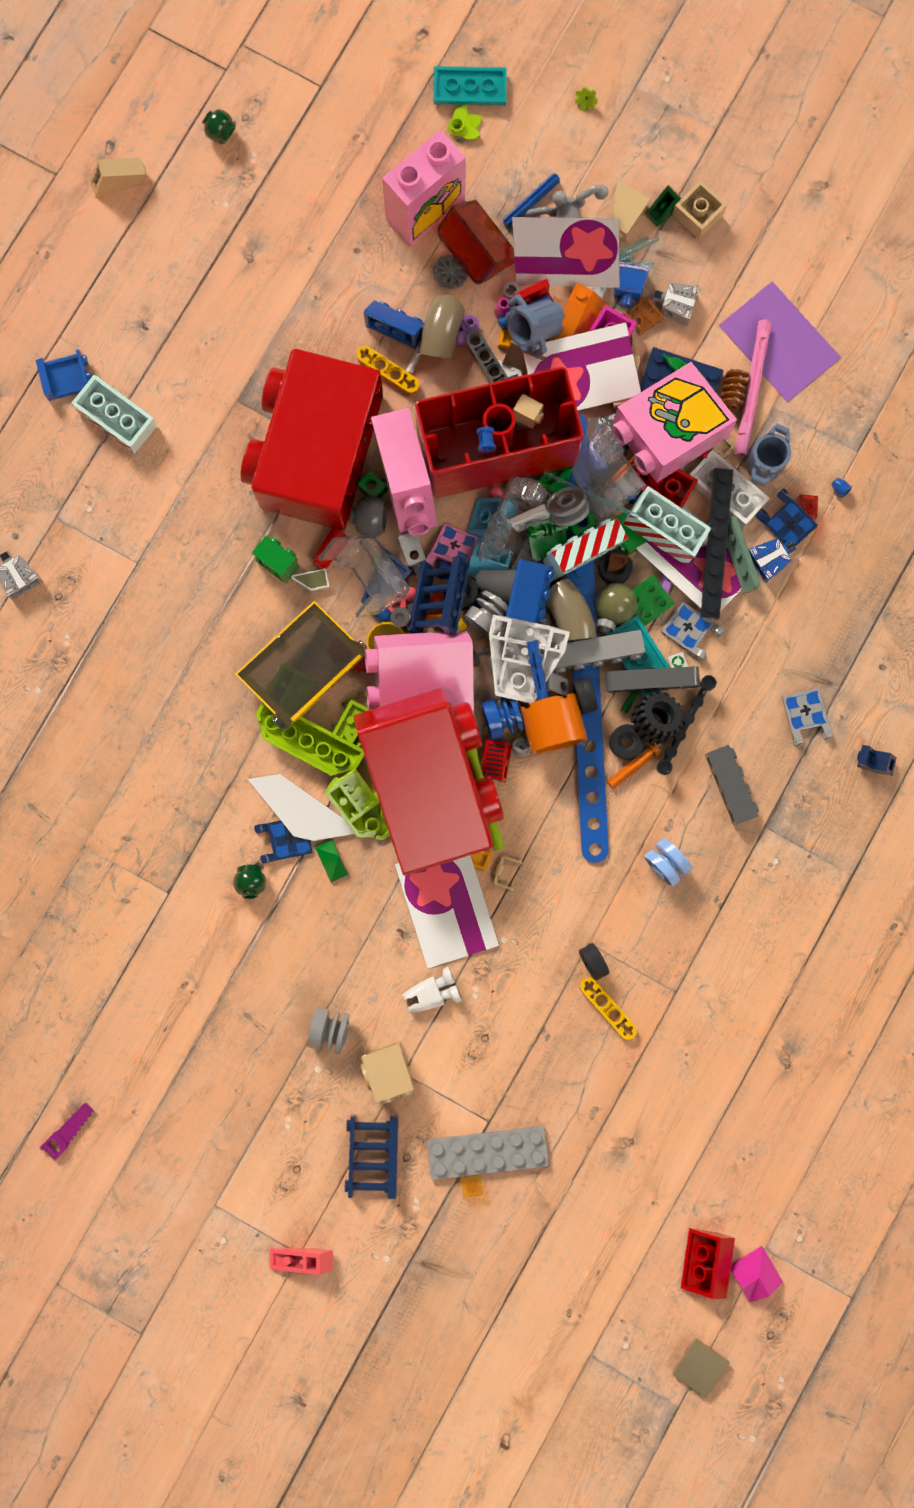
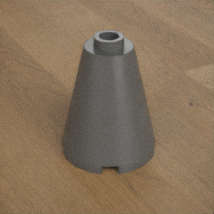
(496, 582)

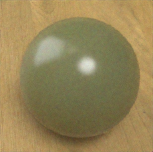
(616, 603)

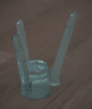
(626, 255)

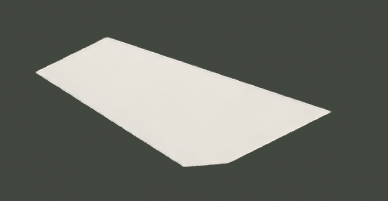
(298, 810)

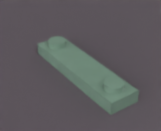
(741, 557)

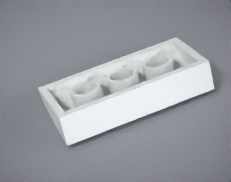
(745, 496)

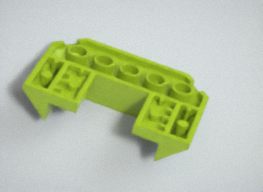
(318, 747)
(358, 805)

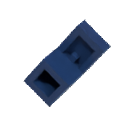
(876, 761)

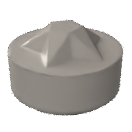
(605, 625)
(521, 747)

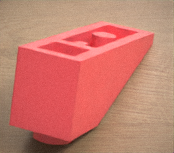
(302, 1260)

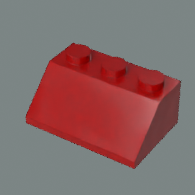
(674, 487)
(707, 1263)

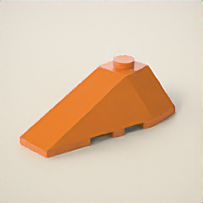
(580, 311)

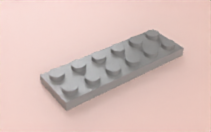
(487, 1152)

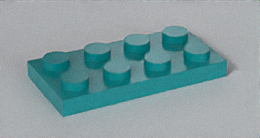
(470, 85)
(652, 657)

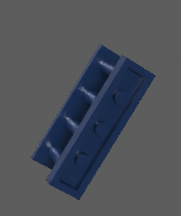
(453, 600)
(389, 1147)

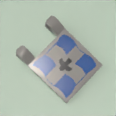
(689, 629)
(804, 712)

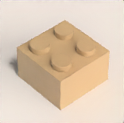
(699, 209)

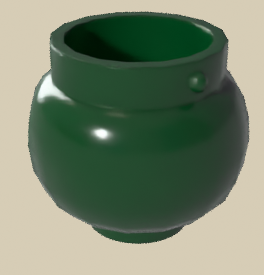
(219, 126)
(249, 881)

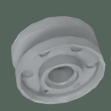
(568, 506)

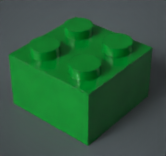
(276, 559)

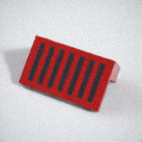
(496, 760)

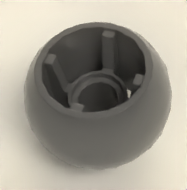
(370, 516)

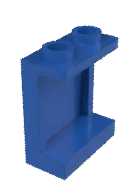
(63, 375)

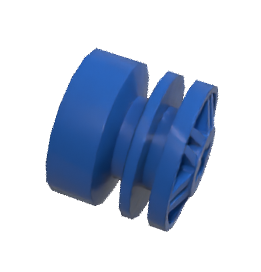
(502, 716)

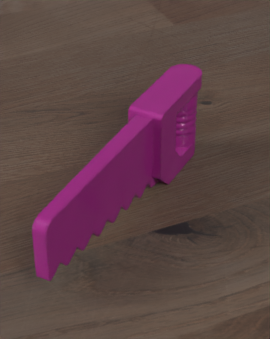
(67, 1131)

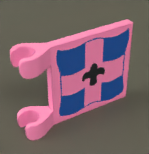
(452, 543)

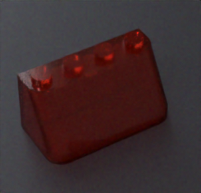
(475, 241)

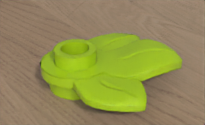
(467, 122)

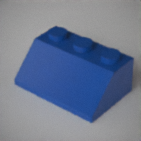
(393, 323)
(530, 591)

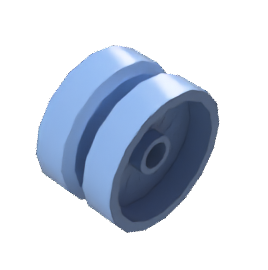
(668, 862)

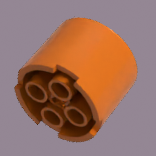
(553, 724)

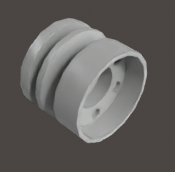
(482, 618)
(328, 1030)

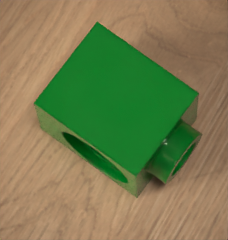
(365, 479)
(577, 530)

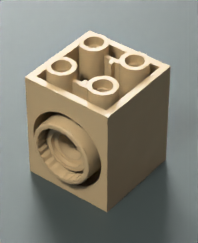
(387, 1073)

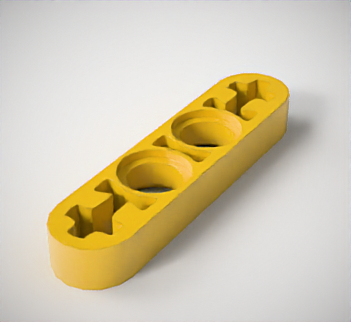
(389, 368)
(605, 1010)

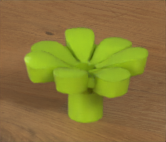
(586, 98)

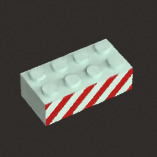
(114, 414)
(667, 526)
(586, 547)

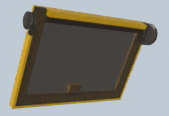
(301, 665)

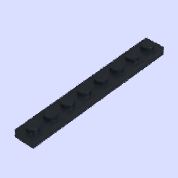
(716, 543)

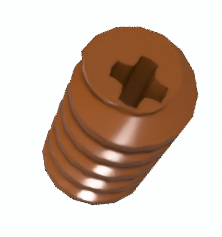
(733, 387)

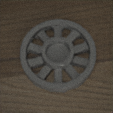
(449, 272)

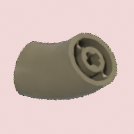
(441, 327)
(571, 611)

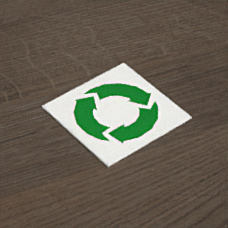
(677, 660)

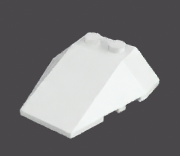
(510, 655)

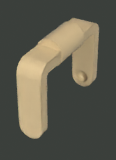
(351, 695)
(498, 871)

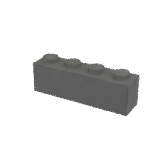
(731, 784)

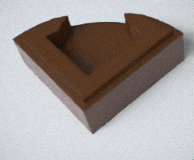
(616, 562)

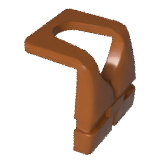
(647, 313)

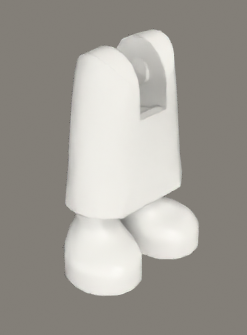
(429, 994)

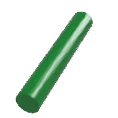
(629, 701)

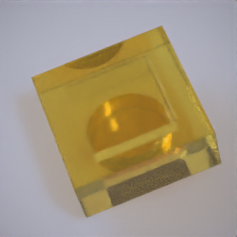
(471, 1185)

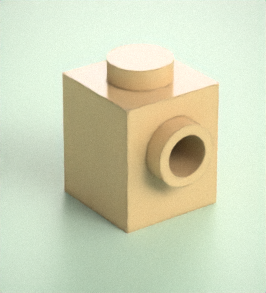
(528, 411)

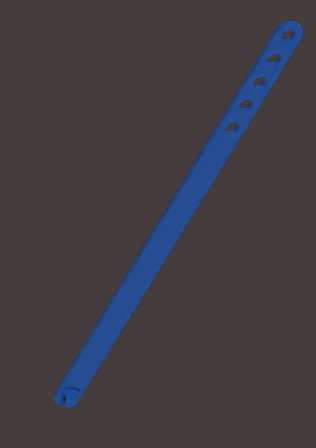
(585, 581)

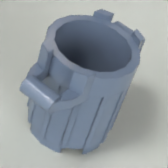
(534, 323)
(769, 455)

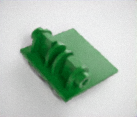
(544, 536)
(651, 600)

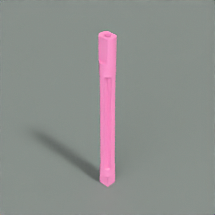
(753, 386)

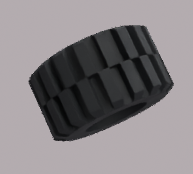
(648, 726)

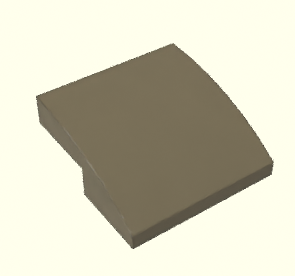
(700, 1368)

